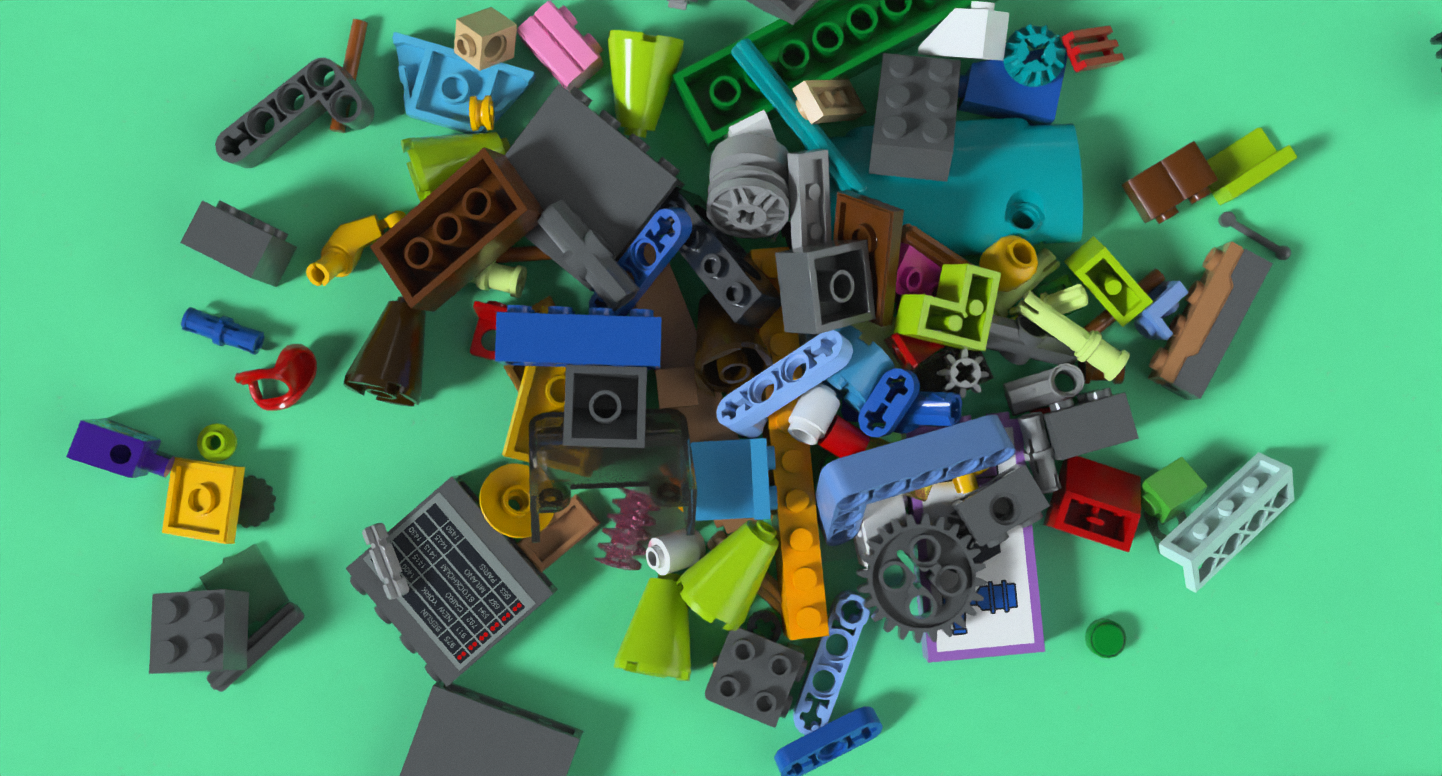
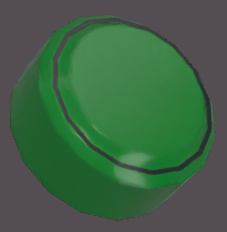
(1105, 638)

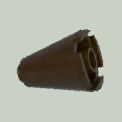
(725, 350)
(391, 357)

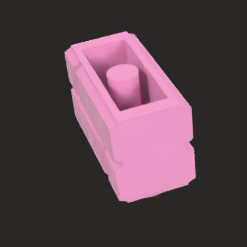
(560, 46)

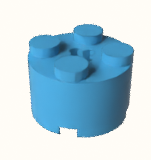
(862, 373)

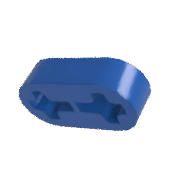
(881, 397)

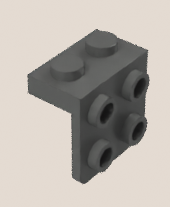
(756, 676)

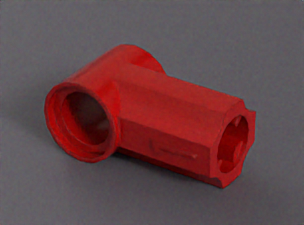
(844, 438)

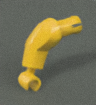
(346, 246)

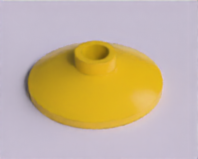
(507, 484)

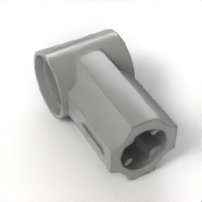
(1040, 389)

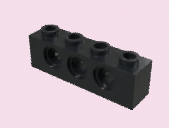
(724, 265)

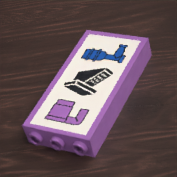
(1010, 613)

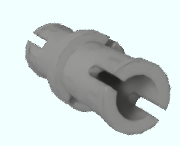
(1039, 452)

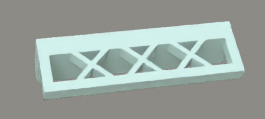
(1229, 519)

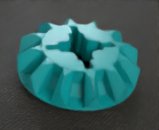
(1034, 73)

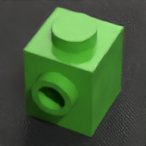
(1171, 490)

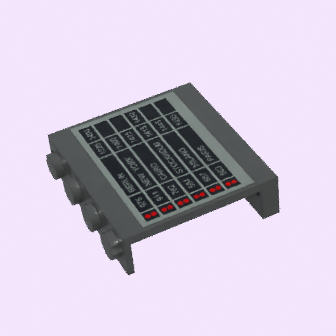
(461, 580)

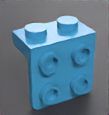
(734, 479)

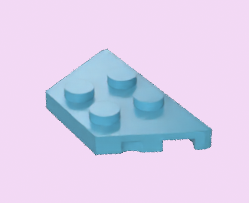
(441, 83)

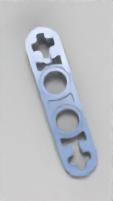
(747, 413)
(833, 663)

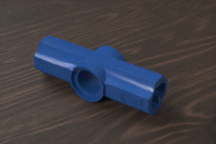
(927, 409)

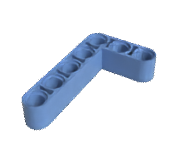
(902, 467)

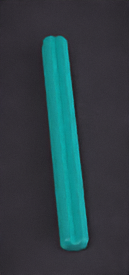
(785, 104)

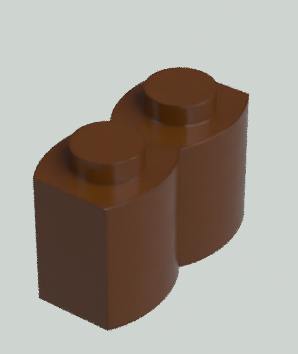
(1170, 182)

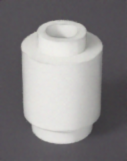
(813, 414)
(675, 551)

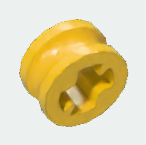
(481, 112)

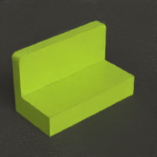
(1246, 165)

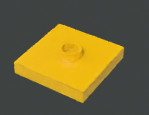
(203, 500)

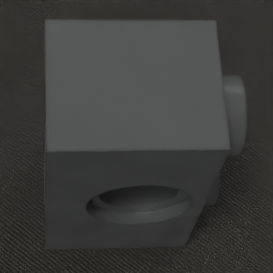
(1025, 502)

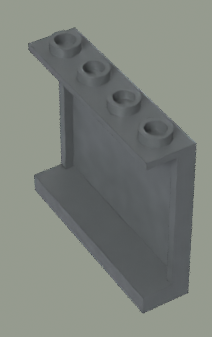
(594, 168)
(486, 737)

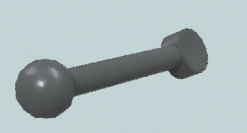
(1228, 219)

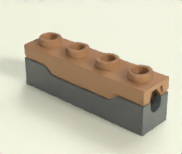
(1209, 320)

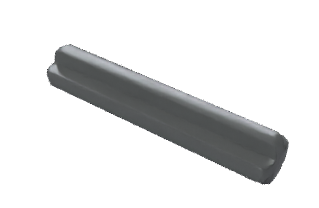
(260, 643)

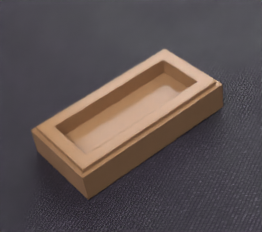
(561, 534)

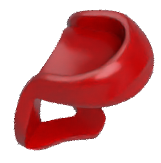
(294, 367)

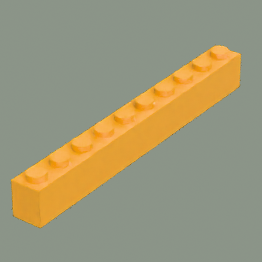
(796, 519)

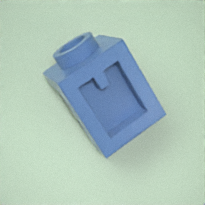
(1165, 302)

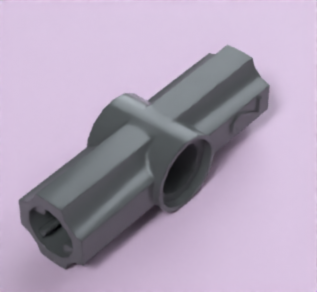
(588, 255)
(1024, 340)

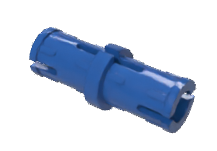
(222, 330)

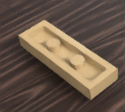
(828, 101)

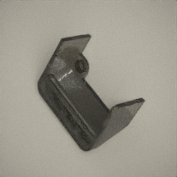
(662, 465)

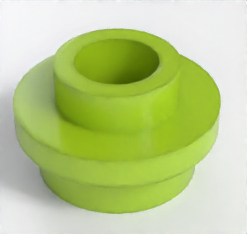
(227, 446)

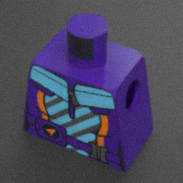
(108, 447)

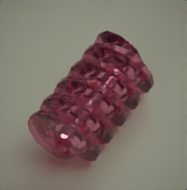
(628, 530)

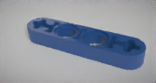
(665, 248)

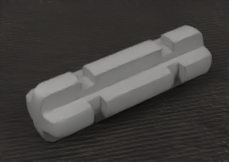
(385, 561)

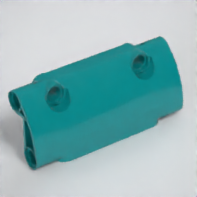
(998, 185)

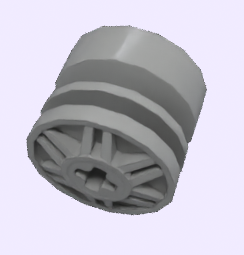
(748, 186)

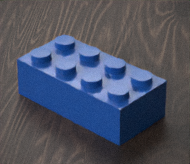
(577, 339)

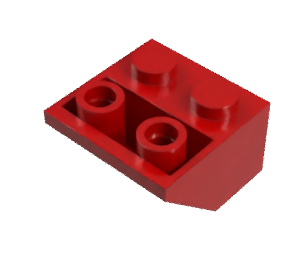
(1096, 503)

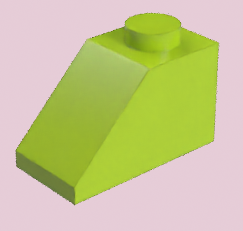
(1108, 281)

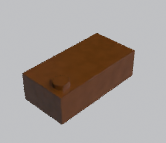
(458, 230)

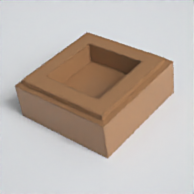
(676, 387)

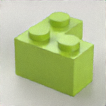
(959, 312)

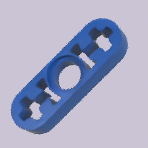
(828, 742)

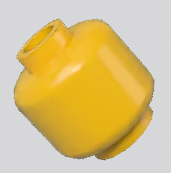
(1013, 258)

